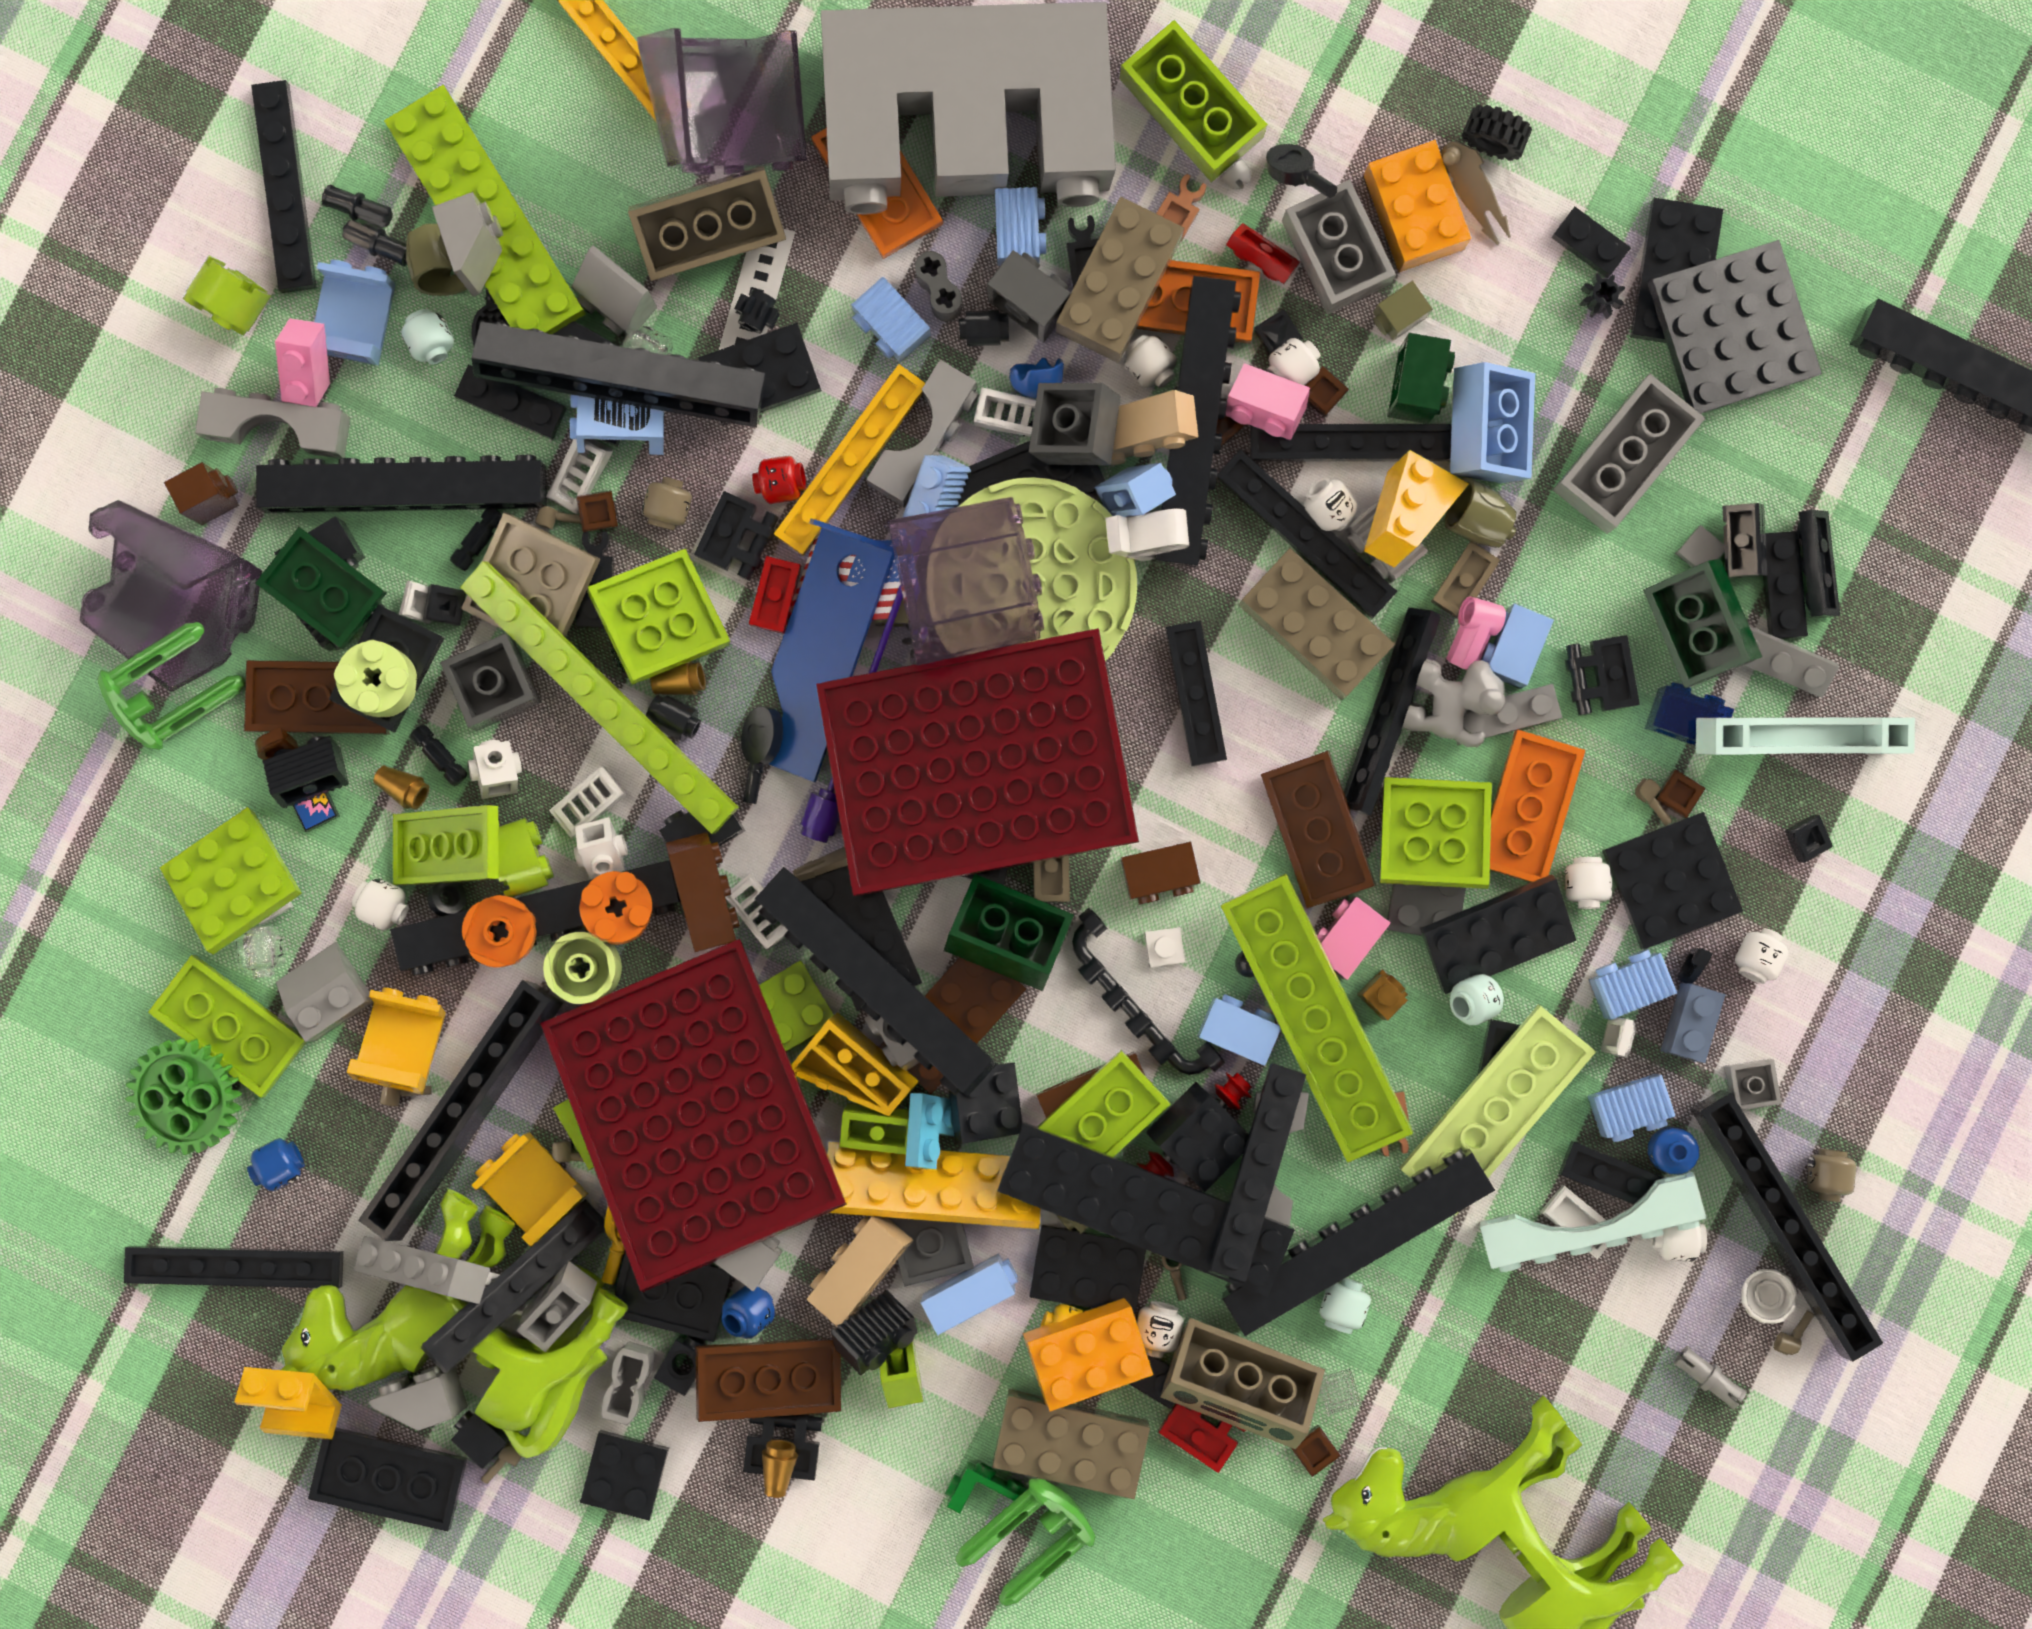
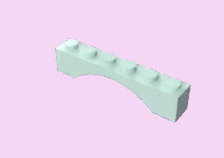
(1805, 735)
(1665, 1205)

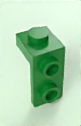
(961, 1487)

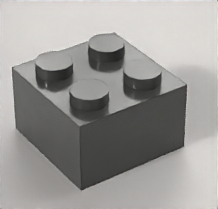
(1028, 294)
(1074, 423)
(490, 682)

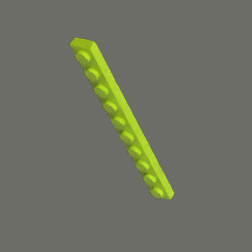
(599, 697)

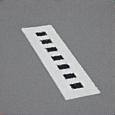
(760, 271)

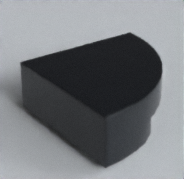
(1694, 965)

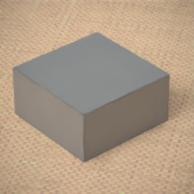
(1753, 1083)

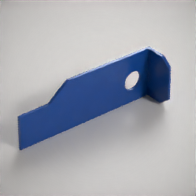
(824, 640)

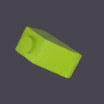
(901, 1377)

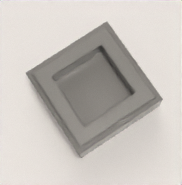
(1700, 547)

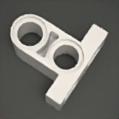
(1147, 534)

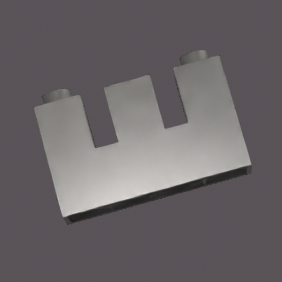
(967, 73)

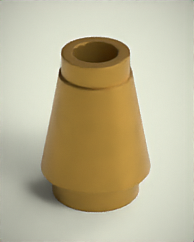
(681, 680)
(403, 787)
(778, 1464)

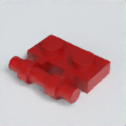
(1199, 1436)

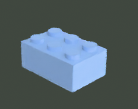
(1492, 423)

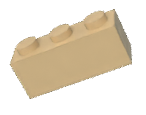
(1153, 424)
(858, 1268)

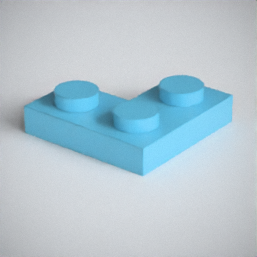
(927, 1120)

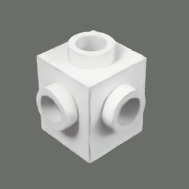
(495, 768)
(599, 848)

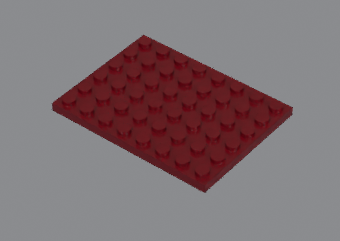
(977, 762)
(692, 1115)

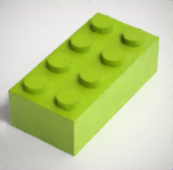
(1192, 101)

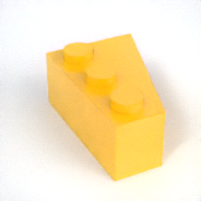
(1409, 507)
(854, 1067)

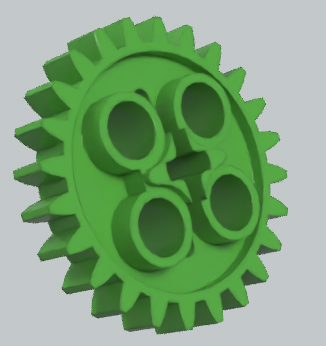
(165, 1118)

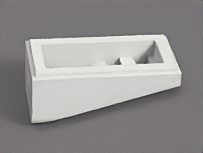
(1001, 398)
(568, 466)
(609, 782)
(772, 938)
(1618, 1037)

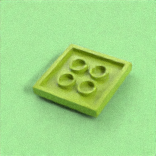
(658, 616)
(1436, 833)
(230, 880)

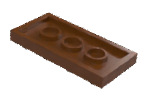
(297, 700)
(1318, 829)
(973, 1001)
(767, 1379)

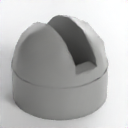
(1236, 172)

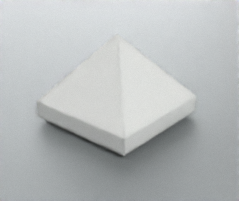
(414, 601)

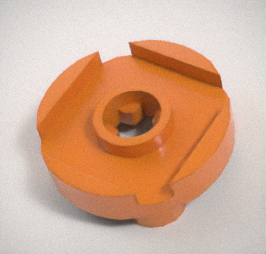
(607, 926)
(481, 941)

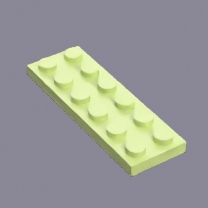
(1506, 1095)

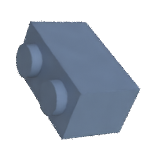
(1692, 1022)

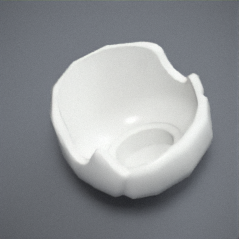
(1769, 1296)

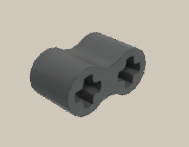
(938, 286)

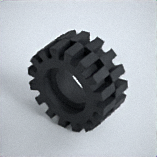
(1496, 132)

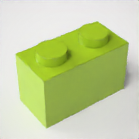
(874, 1131)

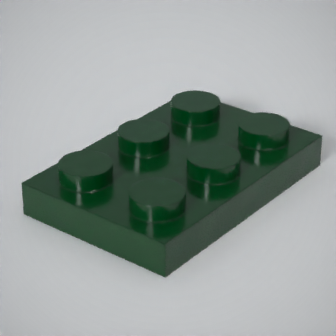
(321, 588)

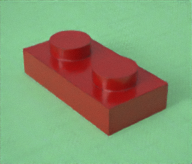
(1253, 247)
(775, 594)

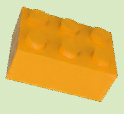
(1417, 206)
(1087, 1354)

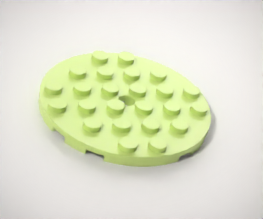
(1077, 574)

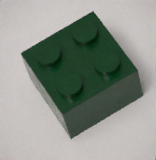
(1419, 378)

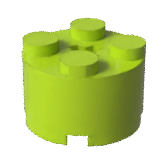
(227, 295)
(520, 860)

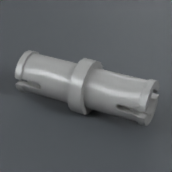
(1710, 1377)

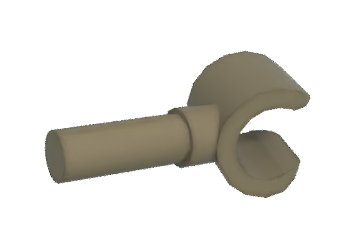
(547, 517)
(1646, 792)
(392, 1096)
(563, 1152)
(1177, 1280)
(1792, 1343)
(507, 1455)

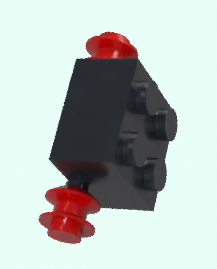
(1200, 1133)

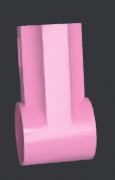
(1477, 624)

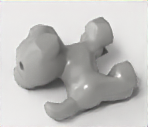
(1478, 691)

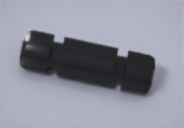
(476, 539)
(438, 755)

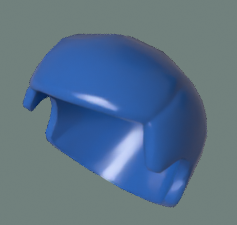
(1026, 376)

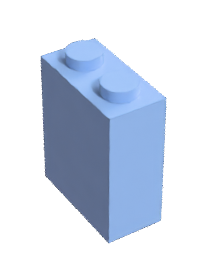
(969, 1293)

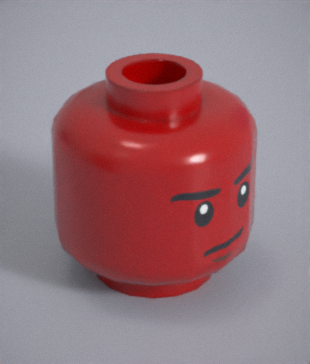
(779, 479)

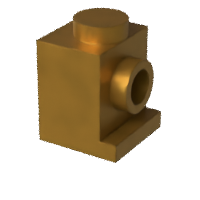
(1384, 995)

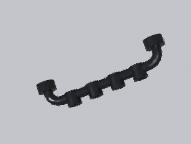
(1138, 1020)

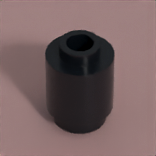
(984, 328)
(673, 717)

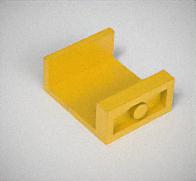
(399, 1041)
(530, 1186)
(293, 1402)

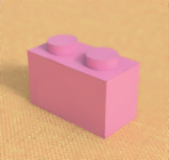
(302, 362)
(1267, 402)
(1351, 935)

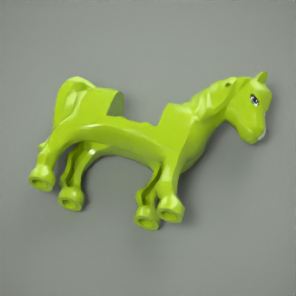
(532, 1385)
(1489, 1504)

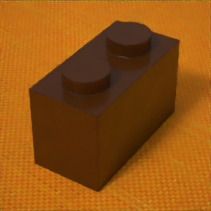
(202, 493)
(1160, 871)

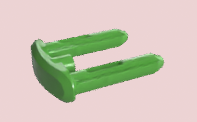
(130, 711)
(1061, 1511)

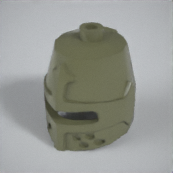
(430, 263)
(1481, 515)

